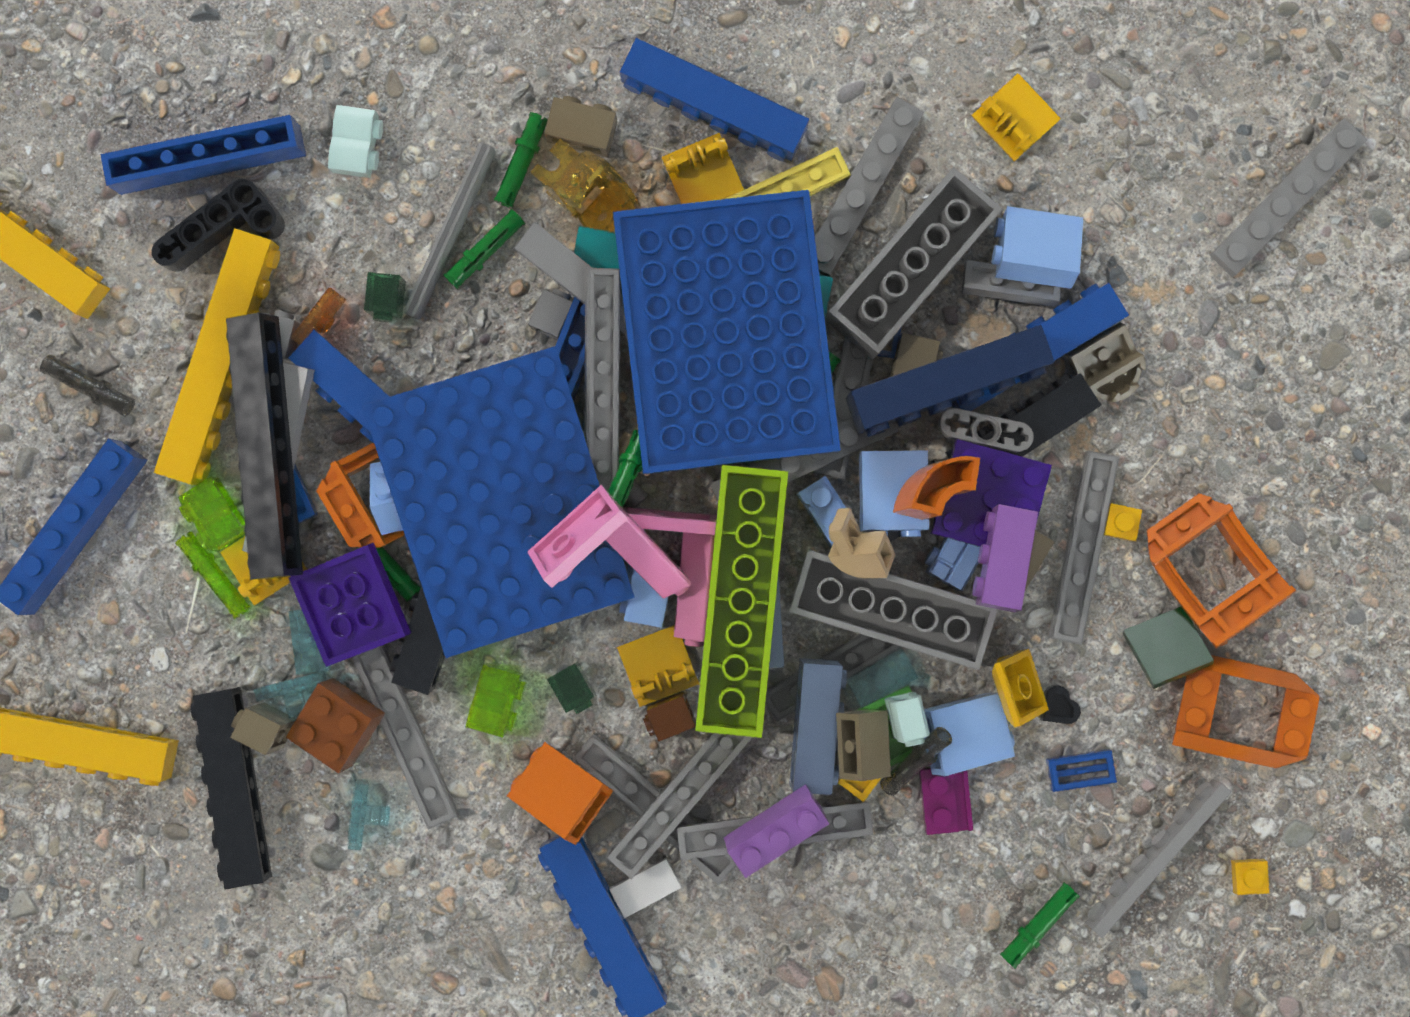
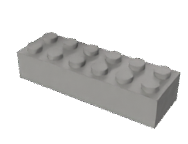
(912, 263)
(895, 611)

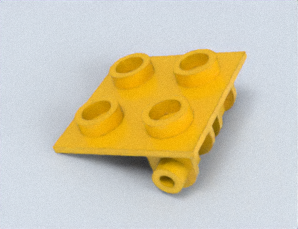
(1015, 117)
(703, 171)
(256, 589)
(657, 666)

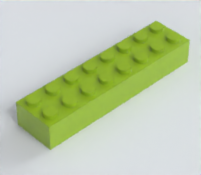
(741, 601)

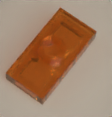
(320, 316)

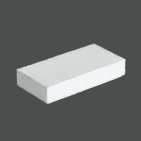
(645, 887)

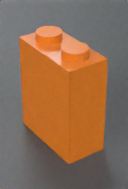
(559, 793)

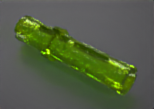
(213, 575)

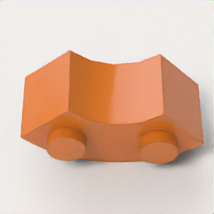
(933, 485)

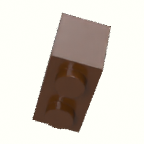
(669, 717)

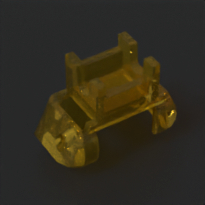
(578, 177)

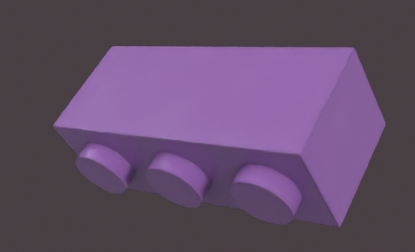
(1005, 558)
(775, 831)

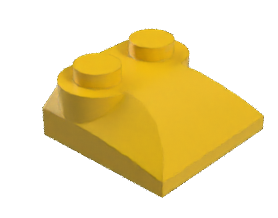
(1019, 687)

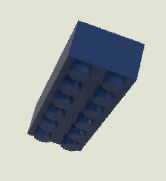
(950, 379)

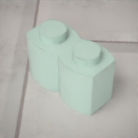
(354, 141)
(907, 718)

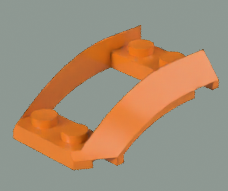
(346, 504)
(1246, 604)
(1293, 727)

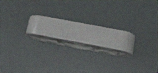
(1007, 443)

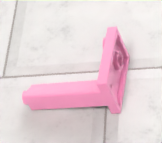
(587, 527)
(694, 561)

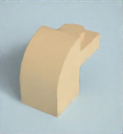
(857, 551)

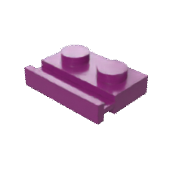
(945, 802)

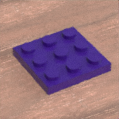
(1000, 480)
(350, 605)

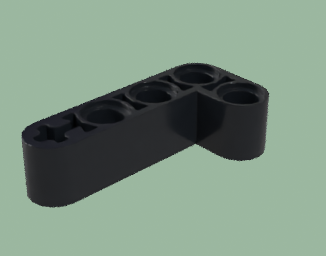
(213, 232)

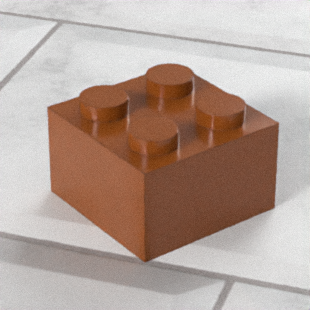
(335, 725)

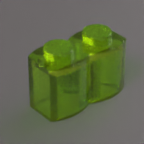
(213, 513)
(495, 700)

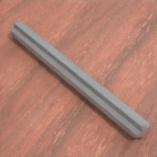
(450, 231)

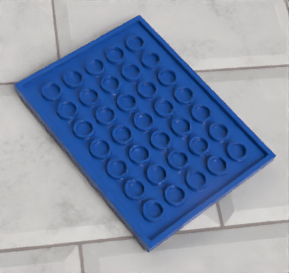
(726, 331)
(477, 482)

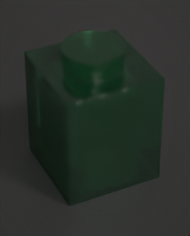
(384, 296)
(572, 688)

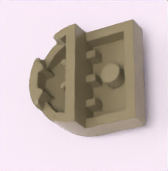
(1109, 364)

